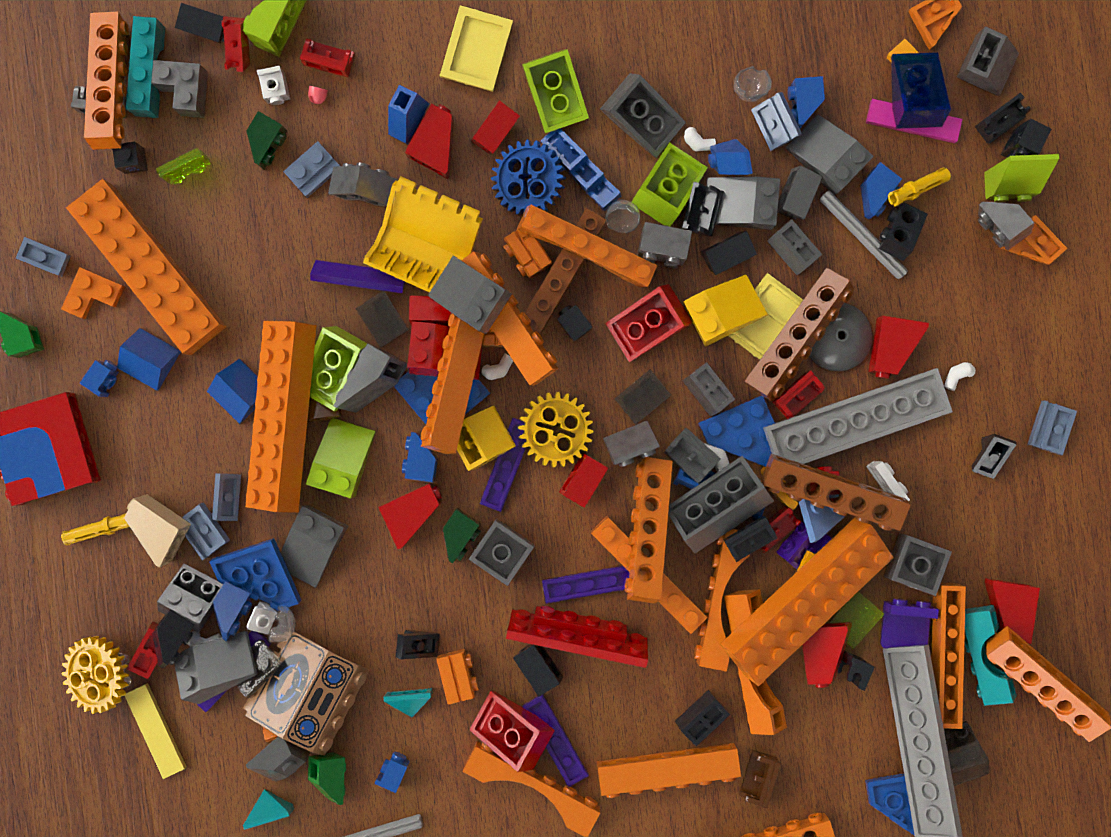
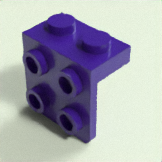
(906, 623)

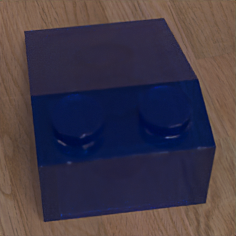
(918, 91)

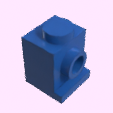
(100, 377)
(393, 772)

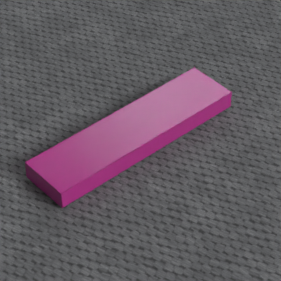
(881, 114)

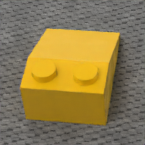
(724, 309)

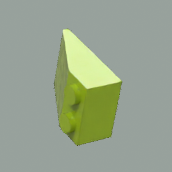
(272, 24)
(555, 90)
(1019, 177)
(669, 185)
(334, 357)
(341, 458)

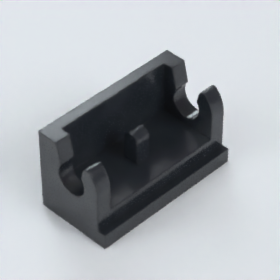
(200, 23)
(1002, 119)
(702, 209)
(729, 252)
(750, 538)
(538, 668)
(859, 670)
(702, 718)

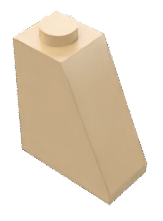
(156, 528)

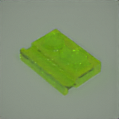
(179, 168)
(861, 614)

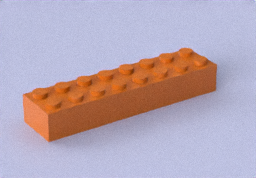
(146, 267)
(281, 416)
(807, 601)

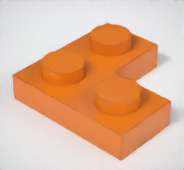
(88, 287)

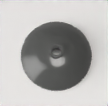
(843, 354)

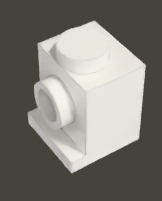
(272, 76)

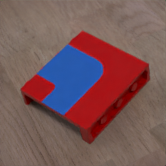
(45, 449)

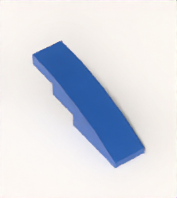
(581, 169)

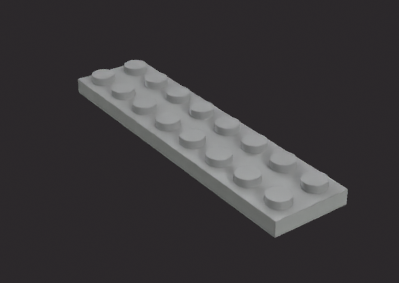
(859, 418)
(922, 742)

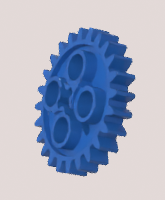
(548, 176)

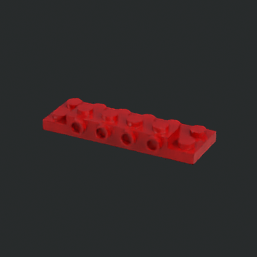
(578, 635)

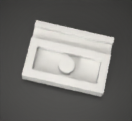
(884, 476)

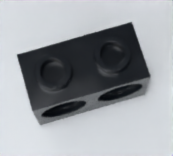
(1026, 139)
(905, 232)

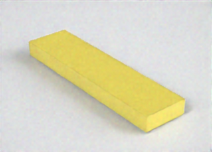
(155, 731)

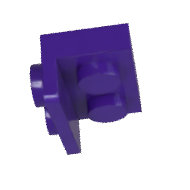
(797, 543)

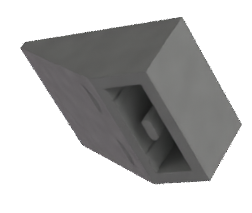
(370, 378)

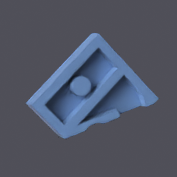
(818, 520)

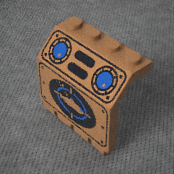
(307, 694)

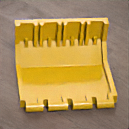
(422, 234)

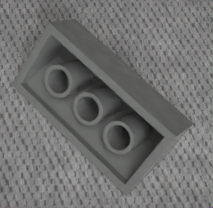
(718, 504)

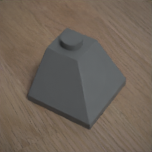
(278, 760)

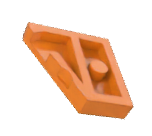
(933, 18)
(1040, 244)

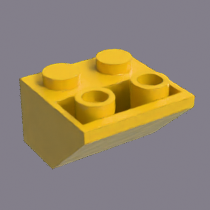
(483, 438)

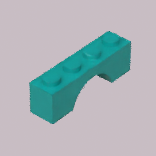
(146, 44)
(993, 683)

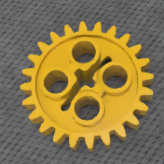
(549, 449)
(95, 674)

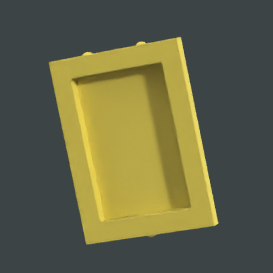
(476, 48)
(780, 306)

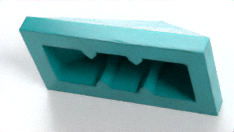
(409, 700)
(268, 809)

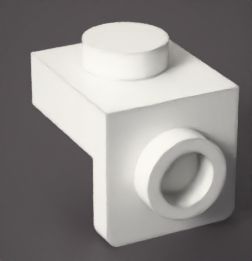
(262, 618)

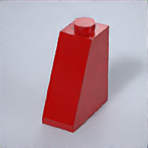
(433, 141)
(893, 344)
(409, 512)
(1014, 606)
(824, 653)

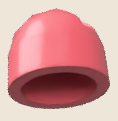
(317, 95)

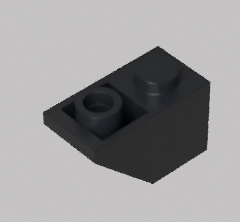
(169, 636)

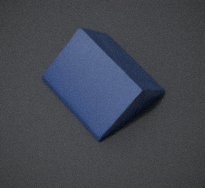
(147, 358)
(235, 390)

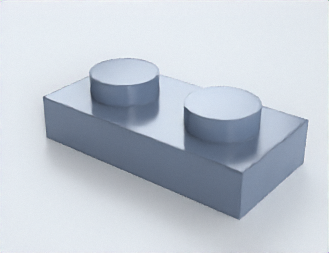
(43, 256)
(226, 497)

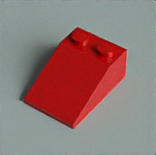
(649, 322)
(427, 349)
(511, 732)

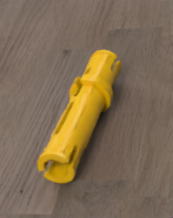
(912, 190)
(106, 526)

